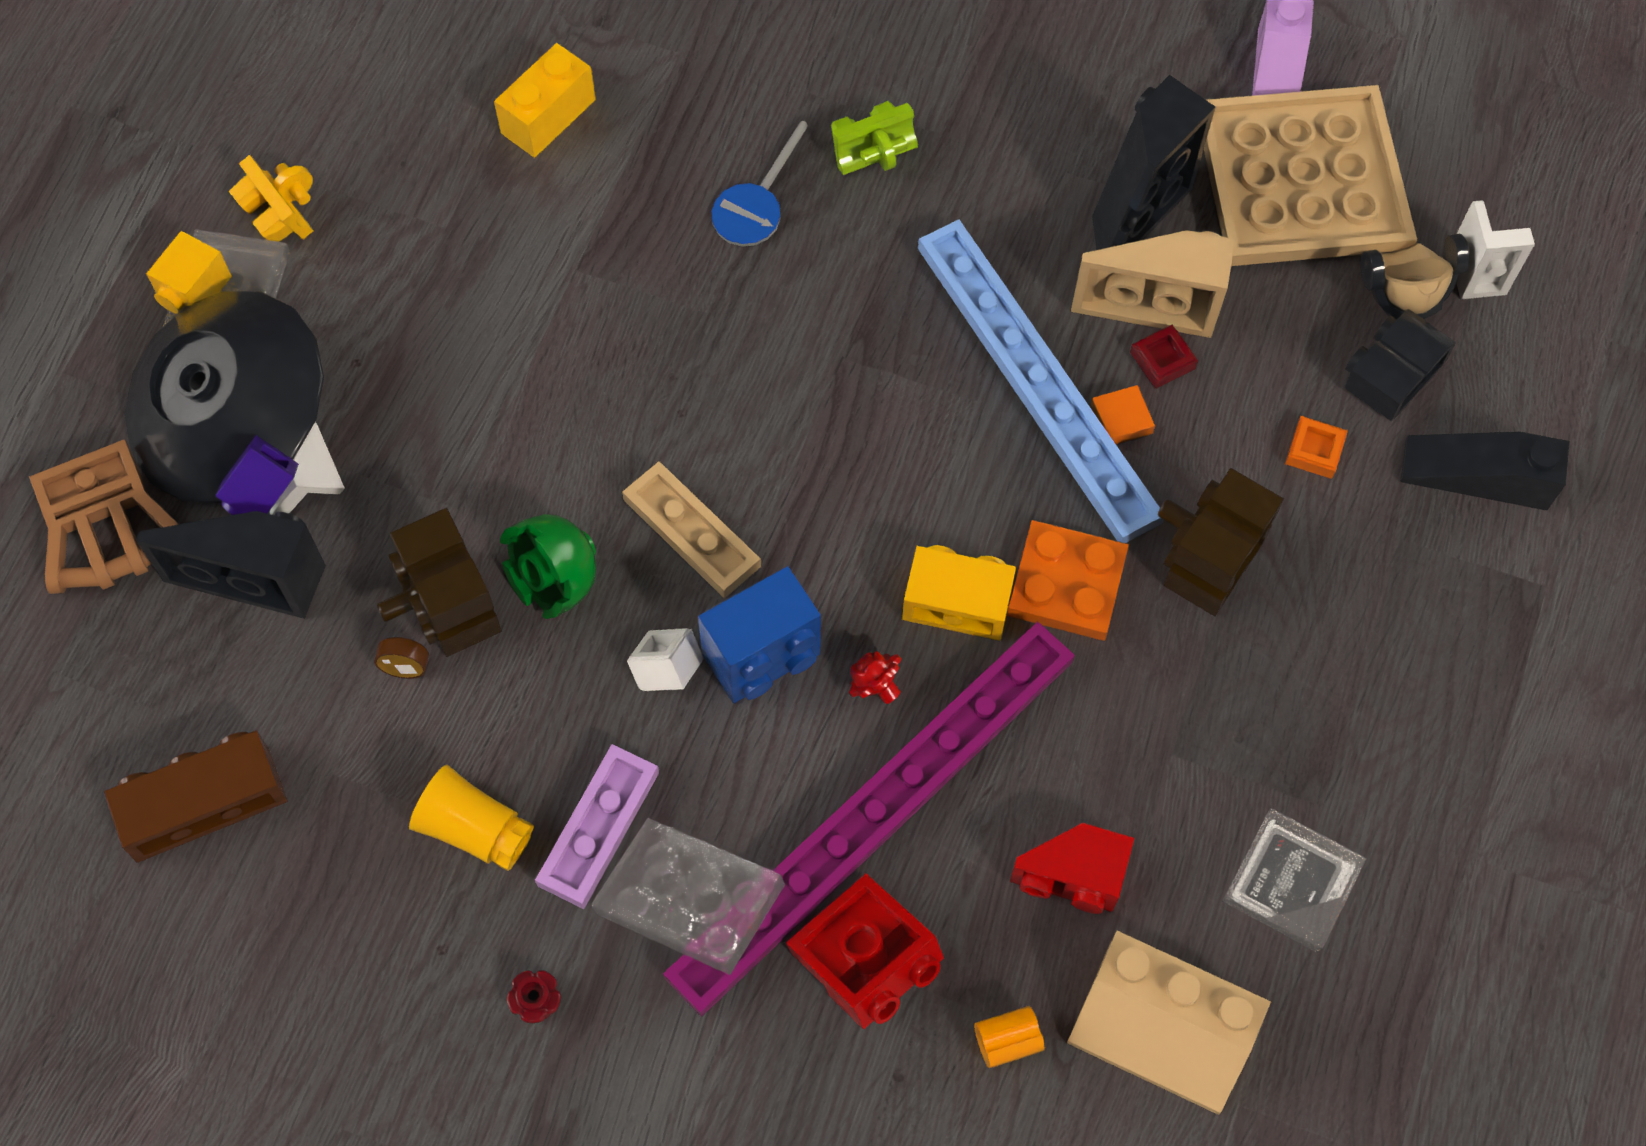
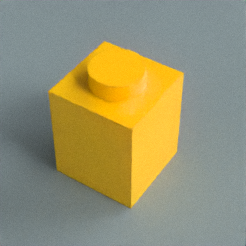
(187, 273)

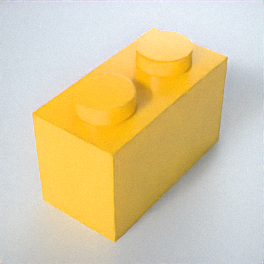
(545, 100)
(958, 592)

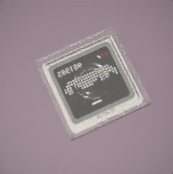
(1294, 880)

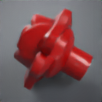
(875, 675)

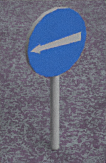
(749, 211)

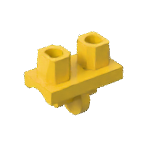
(288, 186)

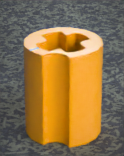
(1009, 1037)

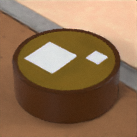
(401, 657)

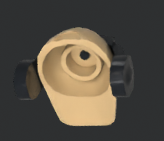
(1414, 276)

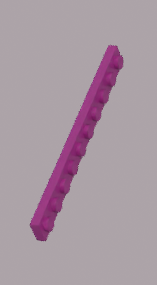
(887, 803)

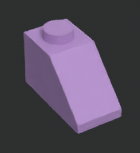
(1282, 46)

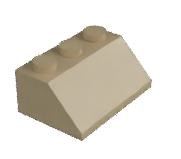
(1169, 1022)

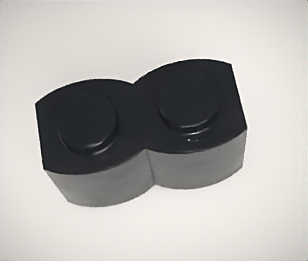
(1398, 364)

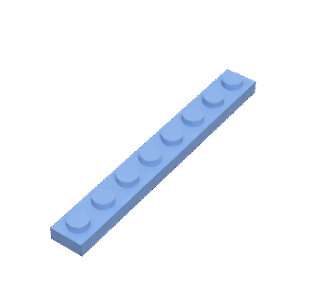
(1040, 382)

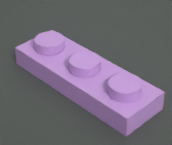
(597, 826)

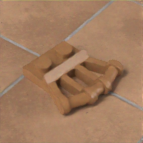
(87, 492)

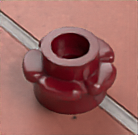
(539, 1009)

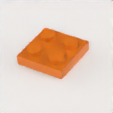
(1068, 580)

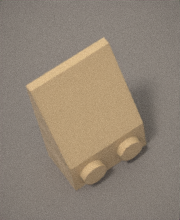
(1158, 281)

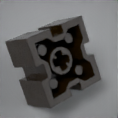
(1218, 539)
(440, 585)

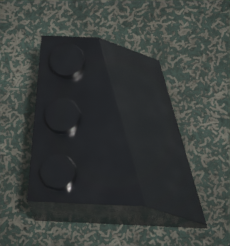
(1153, 164)

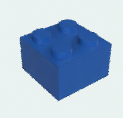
(761, 635)

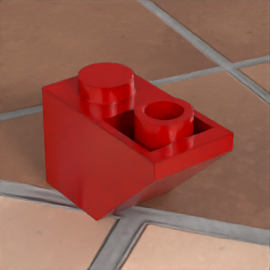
(1077, 865)

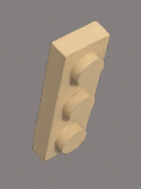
(691, 529)

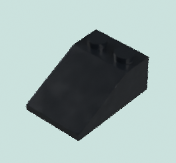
(241, 558)

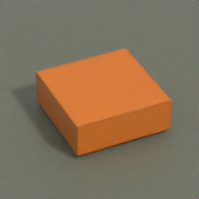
(1123, 414)
(1316, 447)

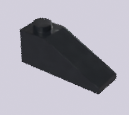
(1490, 465)

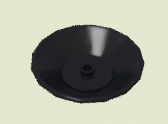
(257, 378)

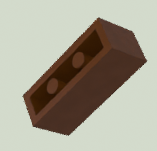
(195, 795)

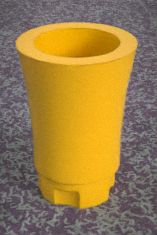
(470, 820)

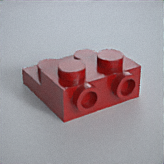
(867, 952)

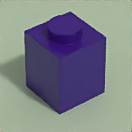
(256, 479)

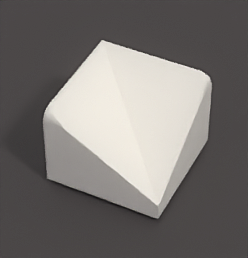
(665, 659)

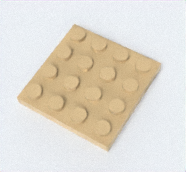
(1307, 176)

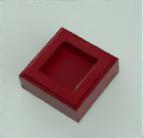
(1163, 356)

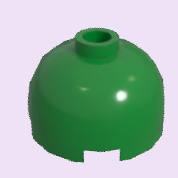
(549, 563)

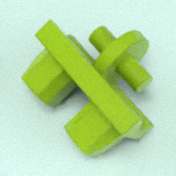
(875, 138)

